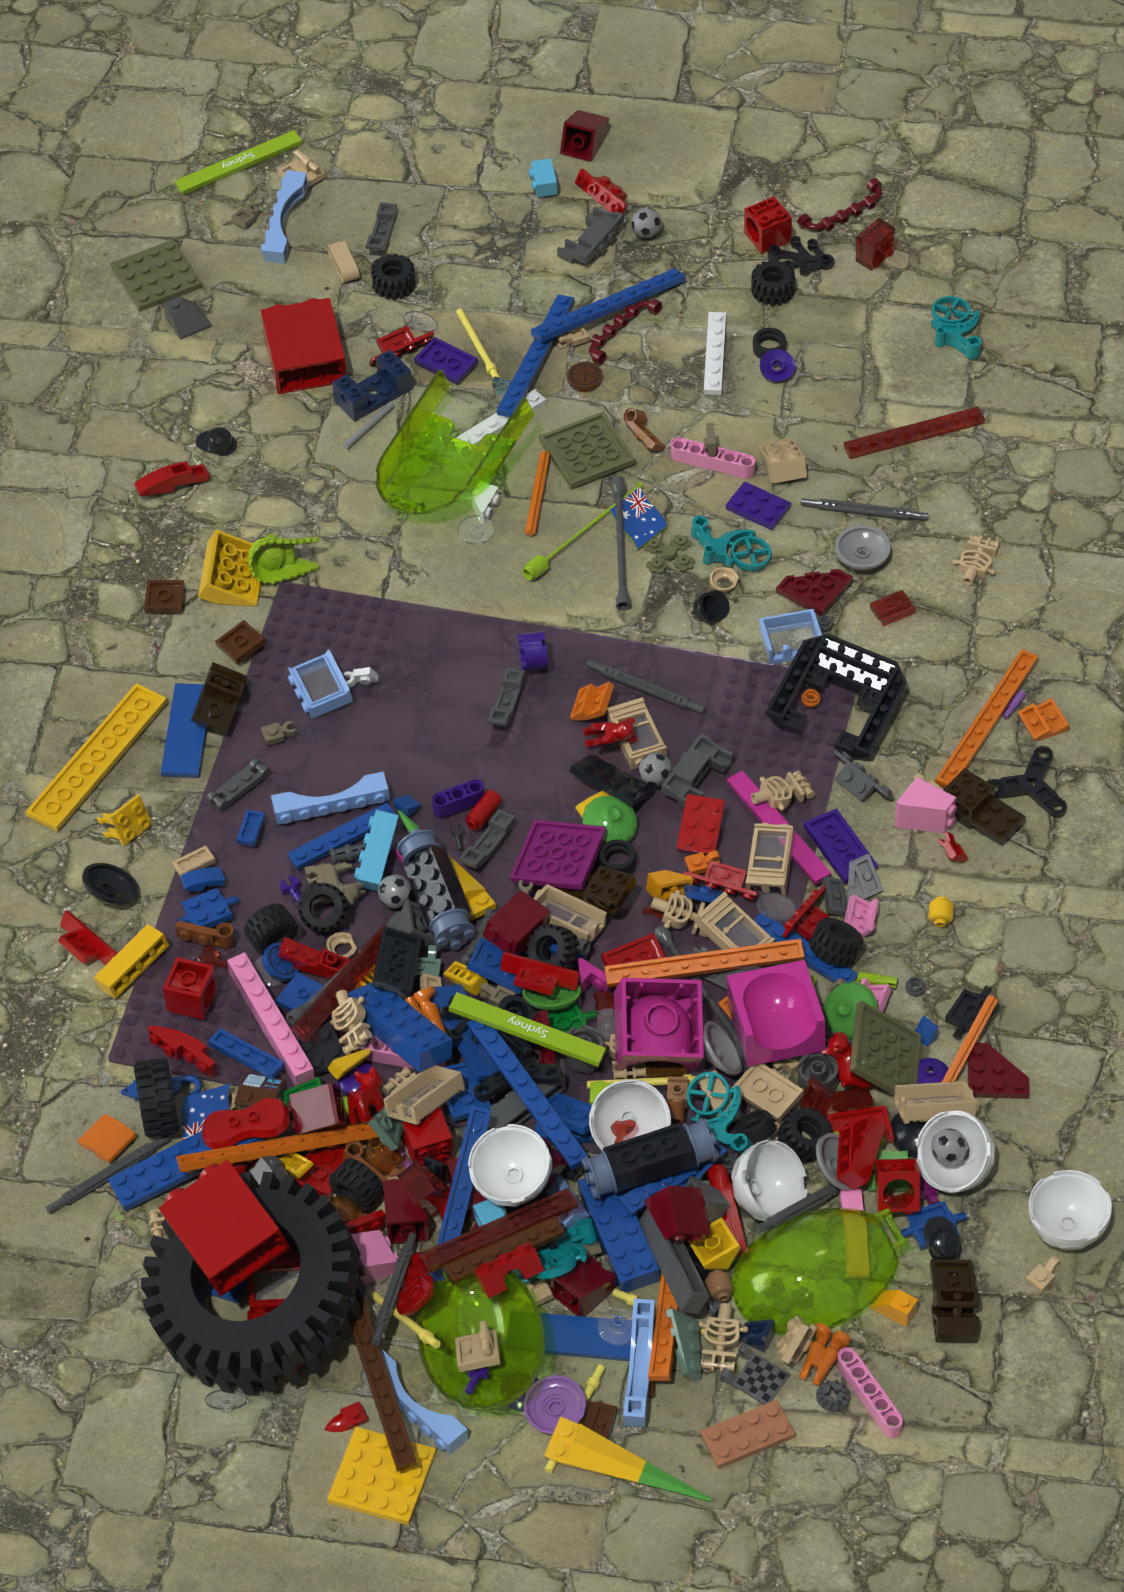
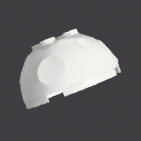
(626, 1101)
(510, 1165)
(972, 1168)
(768, 1179)
(1069, 1209)

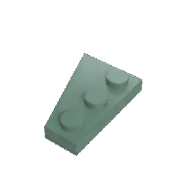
(387, 1129)
(686, 1332)

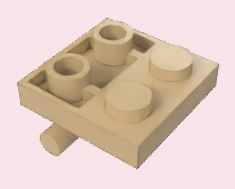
(306, 164)
(796, 1340)
(477, 1349)

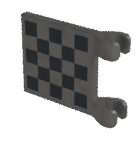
(757, 1378)

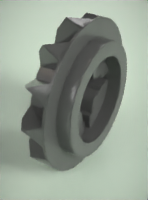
(828, 1402)

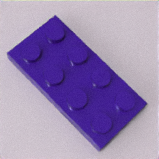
(836, 841)

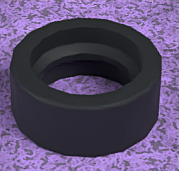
(768, 334)
(618, 846)
(756, 1125)

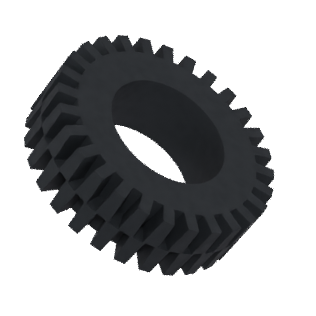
(282, 1338)

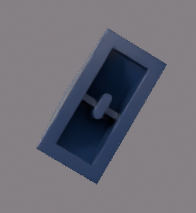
(759, 1334)

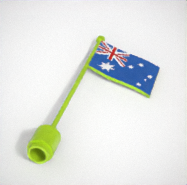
(640, 524)
(199, 1105)

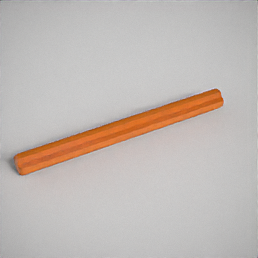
(537, 493)
(970, 1039)

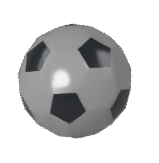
(646, 223)
(655, 768)
(394, 891)
(949, 1146)

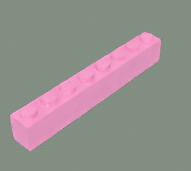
(270, 1019)

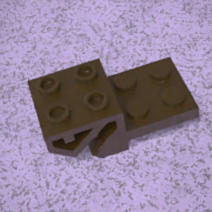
(219, 698)
(982, 808)
(605, 889)
(954, 1301)

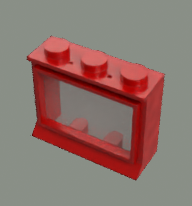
(272, 1284)

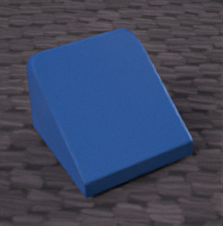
(406, 805)
(928, 1031)

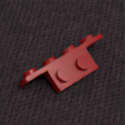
(603, 191)
(400, 341)
(726, 878)
(806, 920)
(84, 942)
(538, 975)

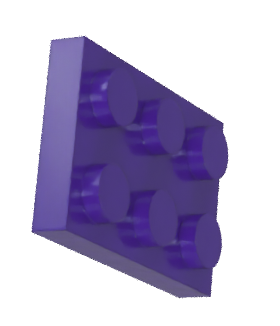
(445, 357)
(758, 506)

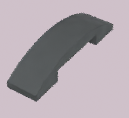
(383, 226)
(507, 697)
(489, 841)

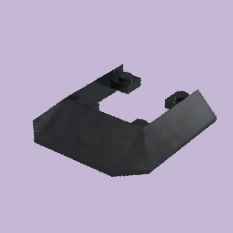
(849, 666)

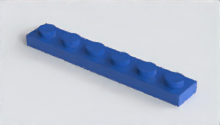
(334, 839)
(822, 967)

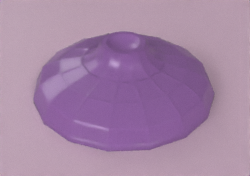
(553, 1398)

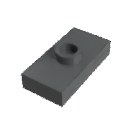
(834, 896)

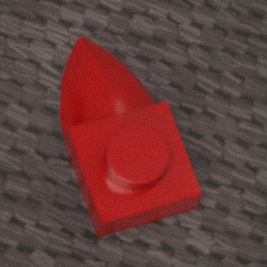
(347, 1418)

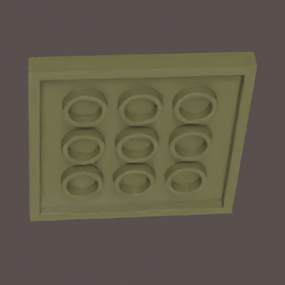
(156, 275)
(587, 449)
(884, 1049)

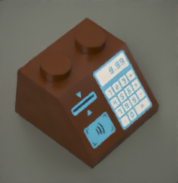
(256, 1088)

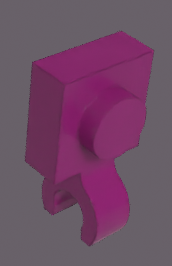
(928, 1192)

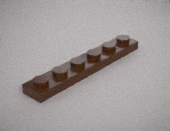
(535, 1235)

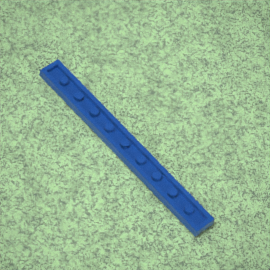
(607, 305)
(532, 361)
(528, 1093)
(461, 1183)

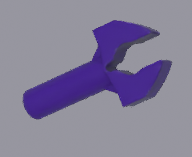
(292, 890)
(475, 1376)

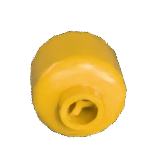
(941, 911)

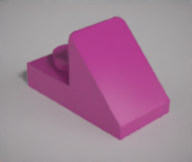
(591, 975)

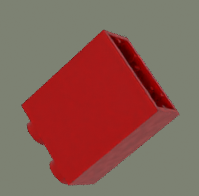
(303, 345)
(223, 1226)

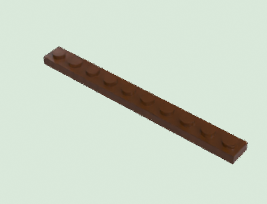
(382, 1391)

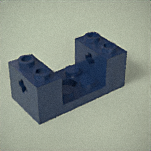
(389, 382)

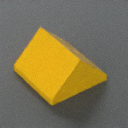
(717, 1249)

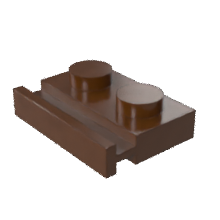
(599, 1417)

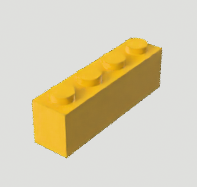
(131, 961)

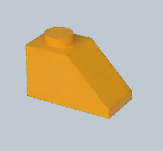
(664, 882)
(896, 1306)

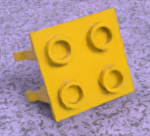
(128, 821)

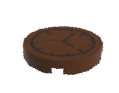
(584, 376)

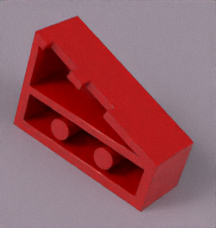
(858, 1150)

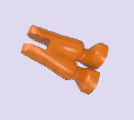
(428, 1009)
(821, 1357)

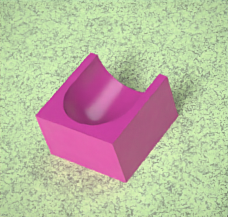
(776, 1013)
(658, 1021)

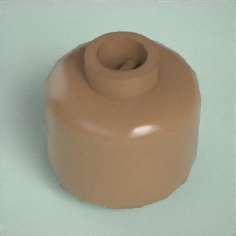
(719, 1285)

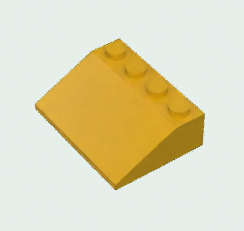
(226, 572)

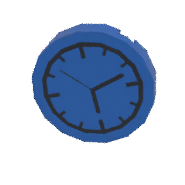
(277, 966)

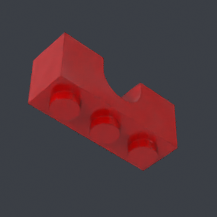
(492, 1274)

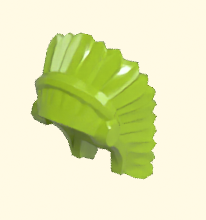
(274, 559)

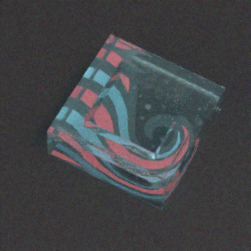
(500, 385)

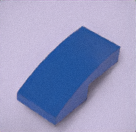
(197, 879)

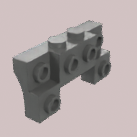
(594, 239)
(693, 767)

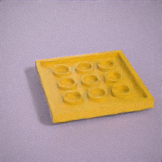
(370, 1480)

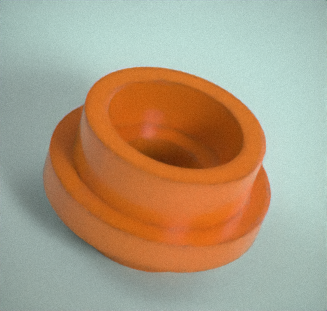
(810, 698)

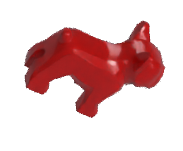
(611, 732)
(841, 1049)
(365, 1096)

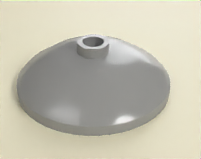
(862, 547)
(720, 1049)
(827, 1159)

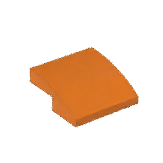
(591, 701)
(1043, 720)
(107, 1138)

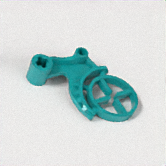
(951, 331)
(716, 548)
(719, 1124)
(568, 1246)

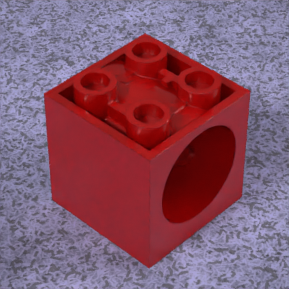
(767, 224)
(190, 988)
(428, 1138)
(892, 1169)

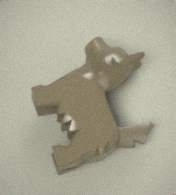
(328, 874)

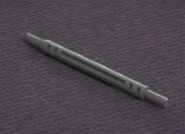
(867, 509)
(645, 686)
(102, 1176)
(797, 1208)
(393, 1289)

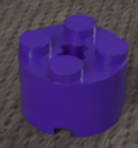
(533, 651)

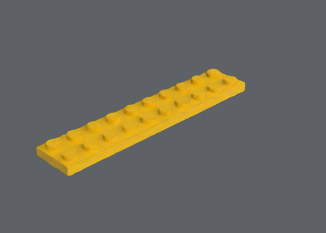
(96, 757)

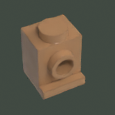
(677, 1090)

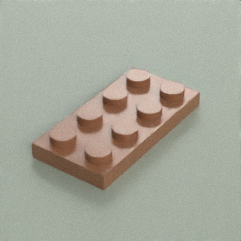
(747, 1434)

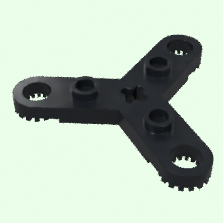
(1040, 792)
(538, 1072)

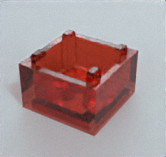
(875, 244)

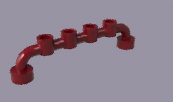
(873, 185)
(599, 356)

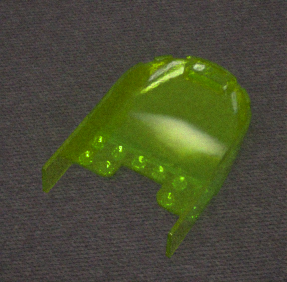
(433, 471)

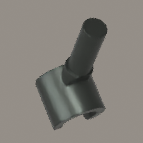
(457, 836)

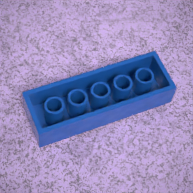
(403, 1028)
(620, 1240)

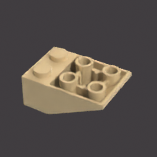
(783, 460)

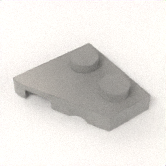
(863, 878)

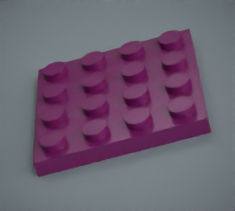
(558, 854)

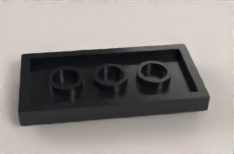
(611, 779)
(396, 961)

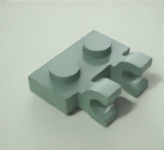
(429, 965)

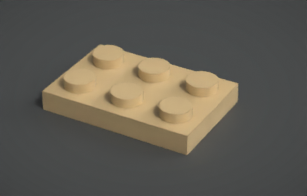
(769, 1091)

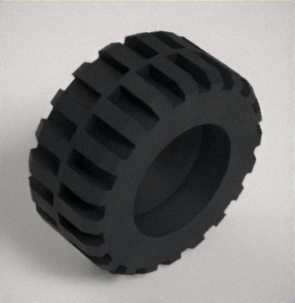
(156, 1097)

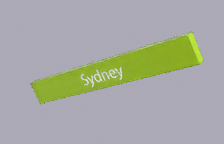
(238, 162)
(527, 1029)

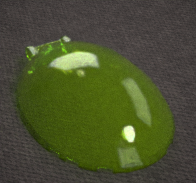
(818, 1267)
(457, 1313)

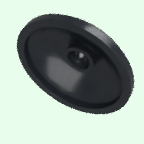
(109, 883)
(906, 1135)

